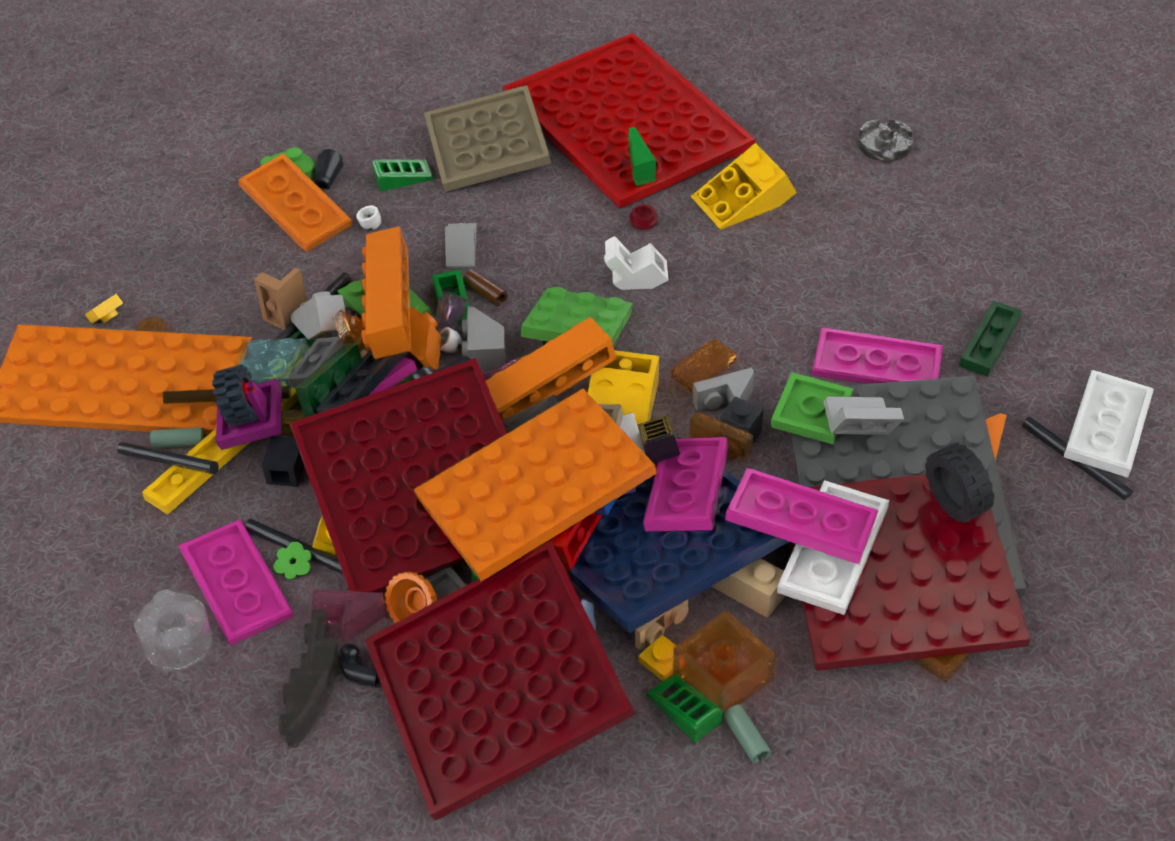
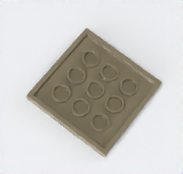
(486, 138)

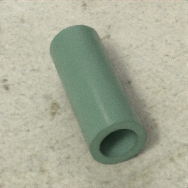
(176, 437)
(746, 733)

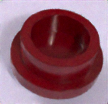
(643, 217)

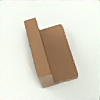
(279, 297)

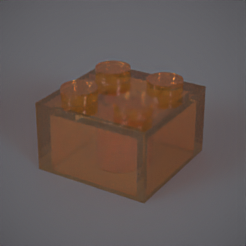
(724, 661)

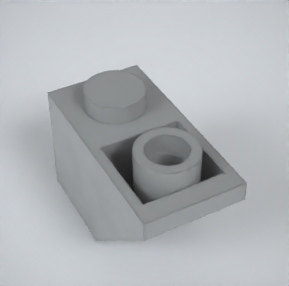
(315, 315)
(484, 339)

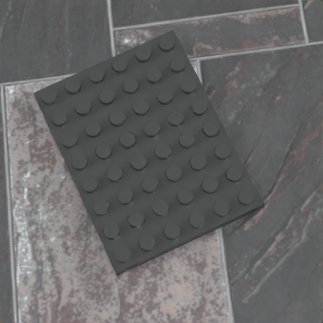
(934, 417)

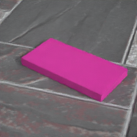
(874, 358)
(687, 486)
(802, 515)
(235, 582)

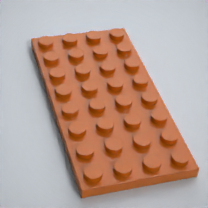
(111, 377)

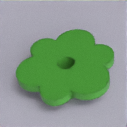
(296, 553)

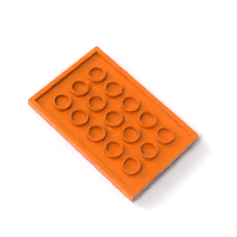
(534, 483)

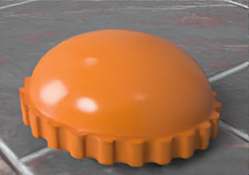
(408, 594)

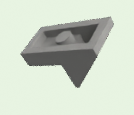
(460, 245)
(722, 389)

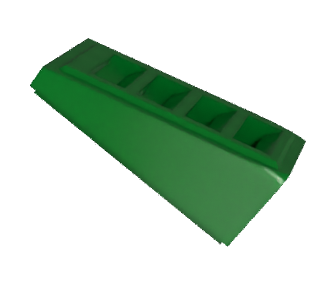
(641, 159)
(393, 174)
(450, 280)
(693, 728)

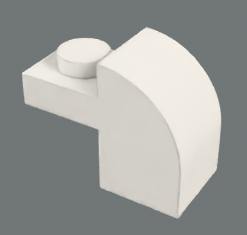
(635, 270)

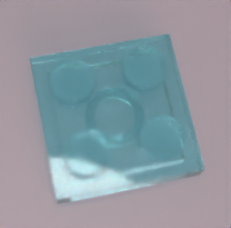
(273, 359)

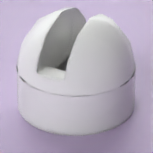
(369, 217)
(450, 340)

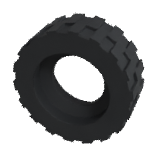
(959, 482)

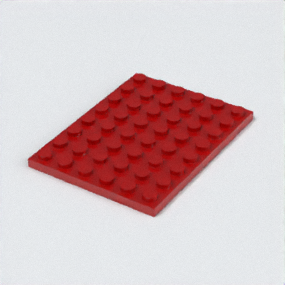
(624, 84)

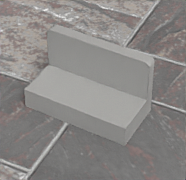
(861, 415)

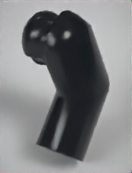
(353, 667)

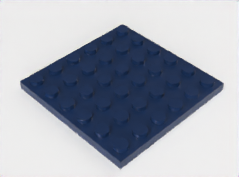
(649, 572)

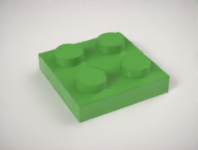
(803, 408)

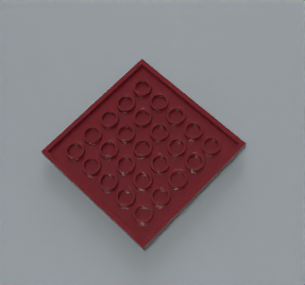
(375, 454)
(924, 588)
(496, 680)

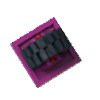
(245, 408)

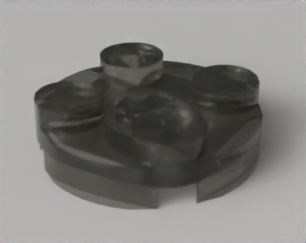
(873, 140)

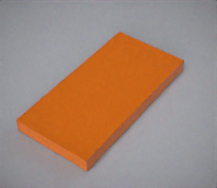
(295, 202)

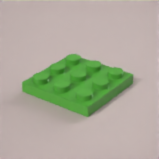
(561, 310)

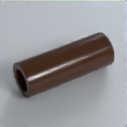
(484, 287)

